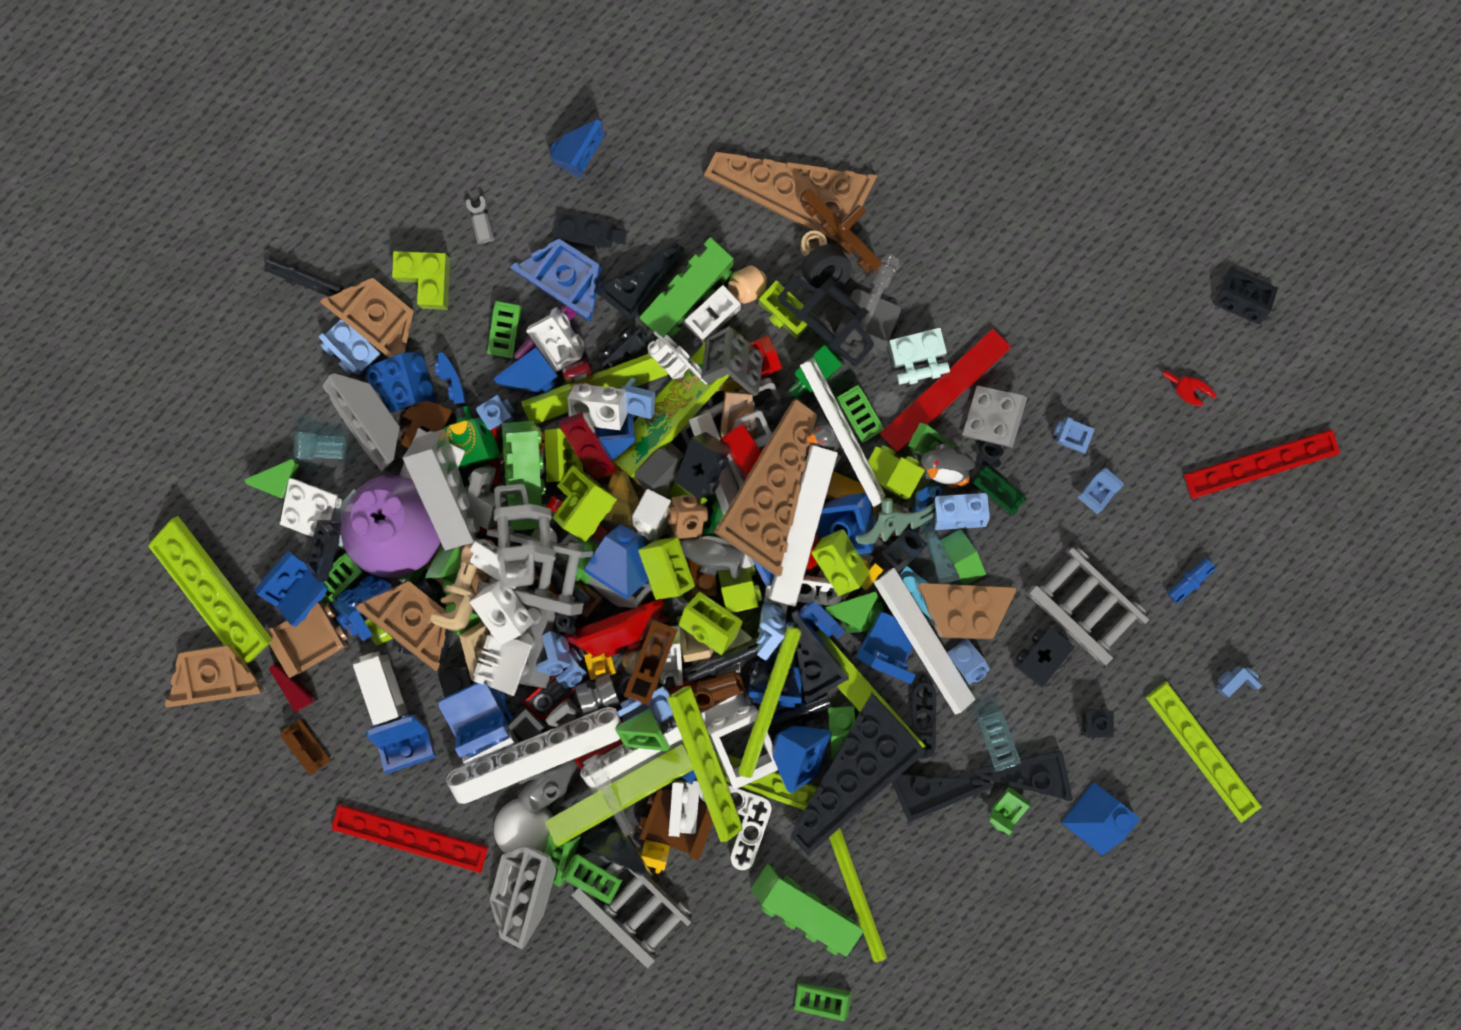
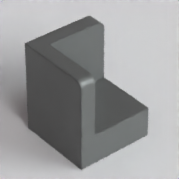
(527, 724)

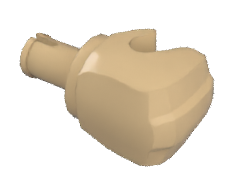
(461, 597)

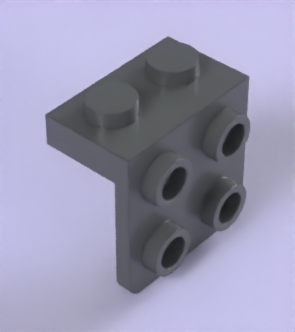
(879, 327)

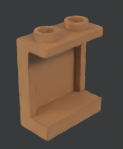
(309, 641)

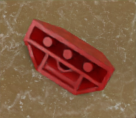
(617, 631)

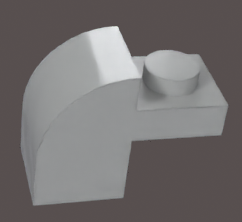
(480, 497)

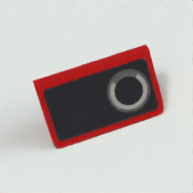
(546, 700)

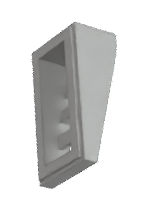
(563, 713)

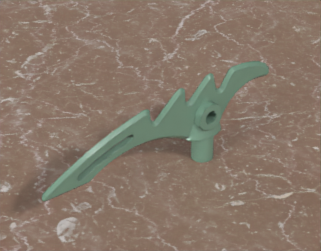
(892, 519)

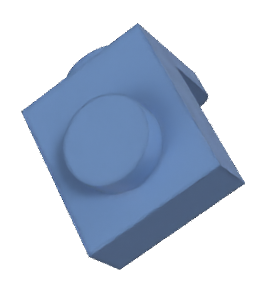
(639, 401)
(496, 412)
(1073, 434)
(1100, 490)
(557, 654)
(969, 661)
(574, 672)
(1233, 680)

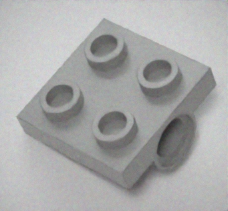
(994, 416)

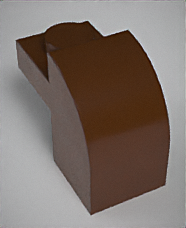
(424, 416)

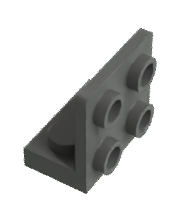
(733, 356)

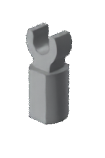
(481, 222)

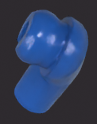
(924, 496)

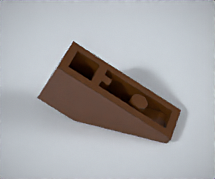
(650, 663)

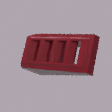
(577, 370)
(294, 691)

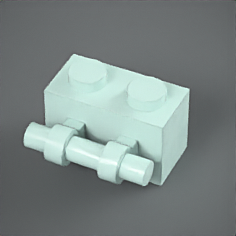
(916, 349)

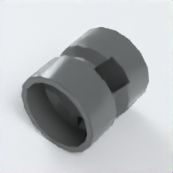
(597, 694)

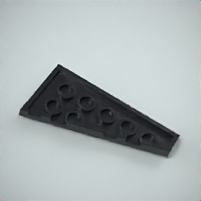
(865, 764)

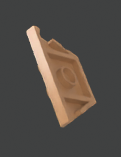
(374, 315)
(966, 609)
(406, 617)
(211, 676)

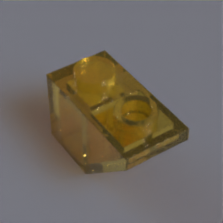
(626, 500)

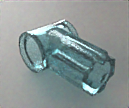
(312, 446)

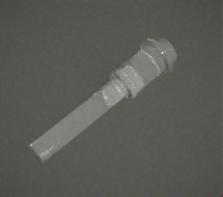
(881, 282)
(602, 782)

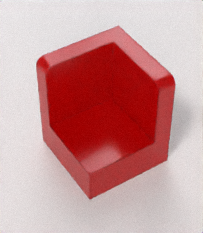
(770, 359)

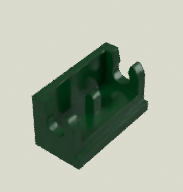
(998, 490)

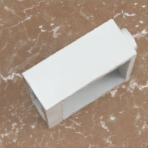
(380, 687)
(722, 726)

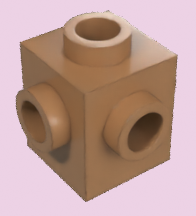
(686, 516)

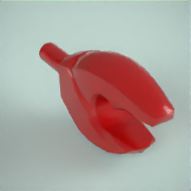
(1186, 387)

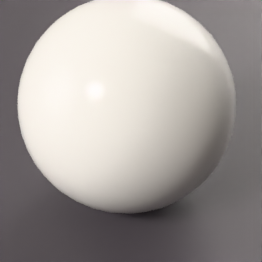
(518, 827)

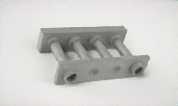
(542, 595)
(1062, 613)
(626, 931)

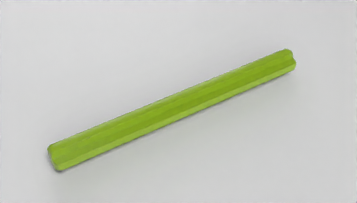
(769, 701)
(857, 896)

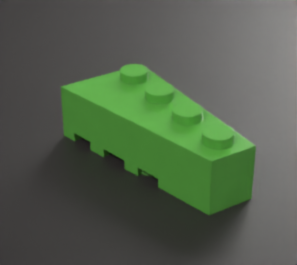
(688, 290)
(523, 466)
(806, 912)

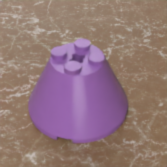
(388, 528)

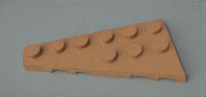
(781, 186)
(768, 498)

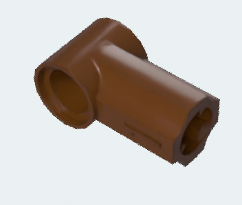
(715, 689)

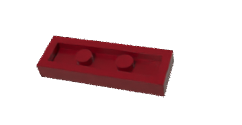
(587, 445)

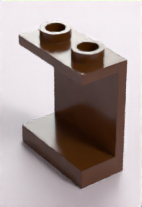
(658, 821)

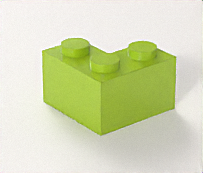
(429, 271)
(895, 474)
(585, 504)
(739, 592)

